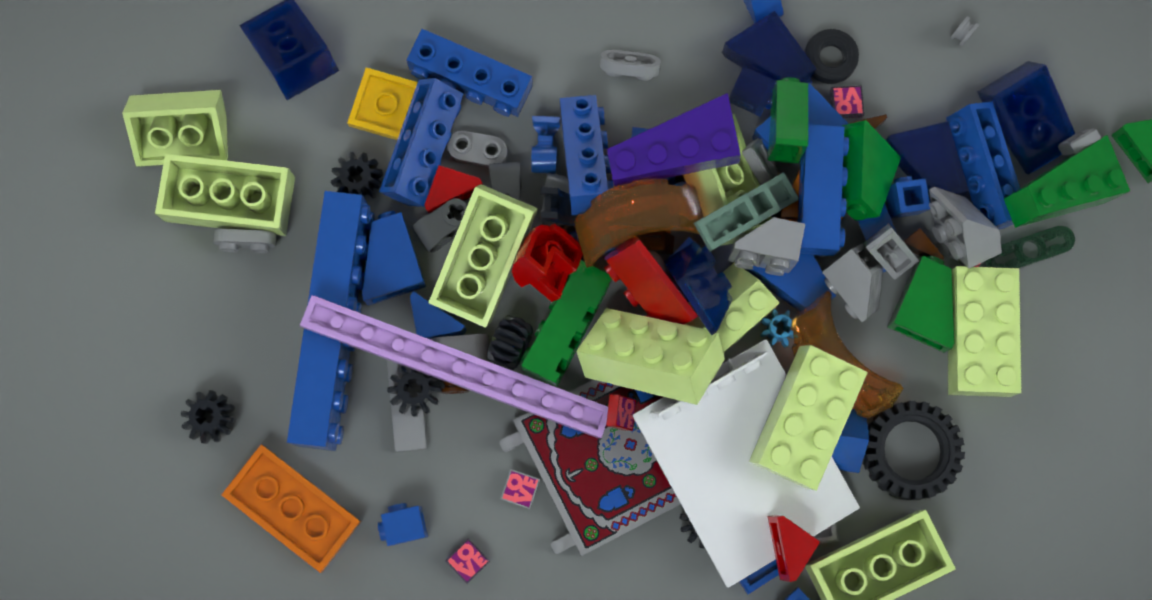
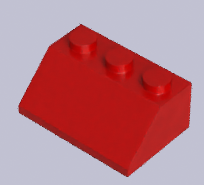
(647, 283)

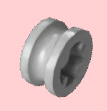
(964, 31)

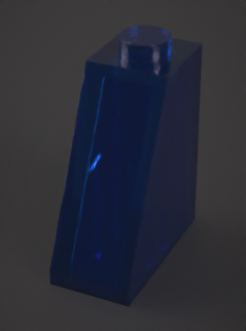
(770, 51)
(931, 156)

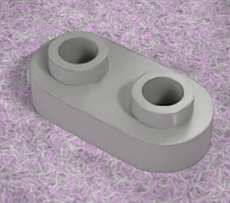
(628, 63)
(475, 152)
(257, 240)

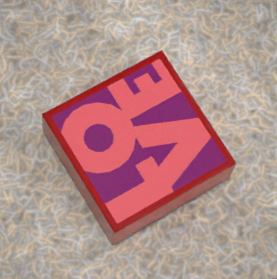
(620, 412)

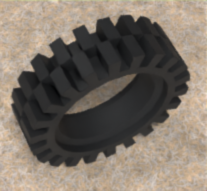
(948, 441)

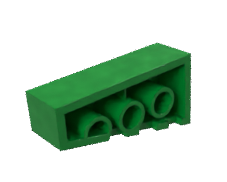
(1072, 185)
(566, 325)

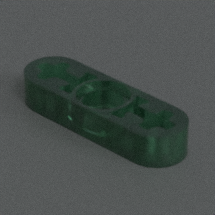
(1047, 235)

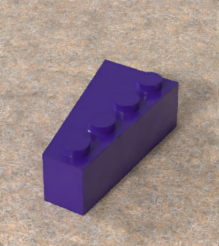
(683, 145)

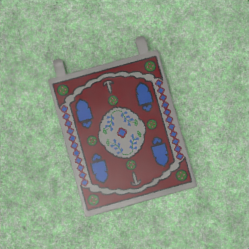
(596, 483)

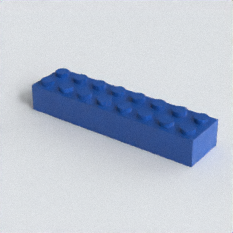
(322, 360)

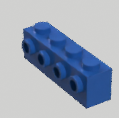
(470, 73)
(421, 142)
(584, 150)
(984, 160)
(821, 190)

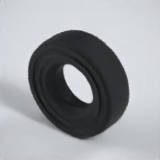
(844, 43)

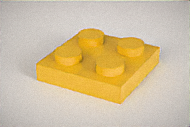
(381, 103)

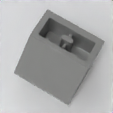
(963, 228)
(770, 246)
(857, 280)

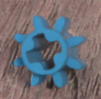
(771, 329)

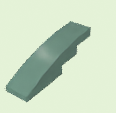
(746, 211)

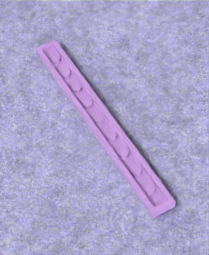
(454, 366)

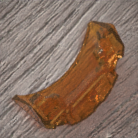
(634, 211)
(816, 328)

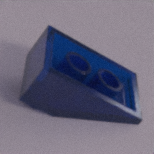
(289, 48)
(1029, 114)
(701, 284)

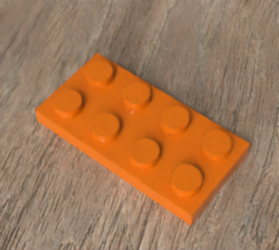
(291, 508)

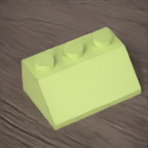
(176, 125)
(749, 306)

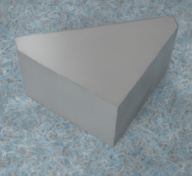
(891, 251)

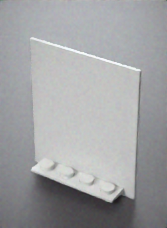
(708, 466)

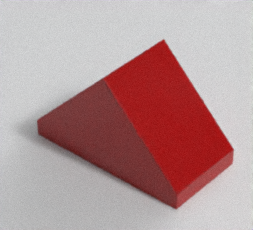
(450, 185)
(791, 547)

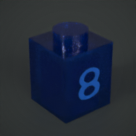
(752, 91)

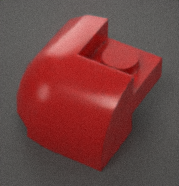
(546, 260)

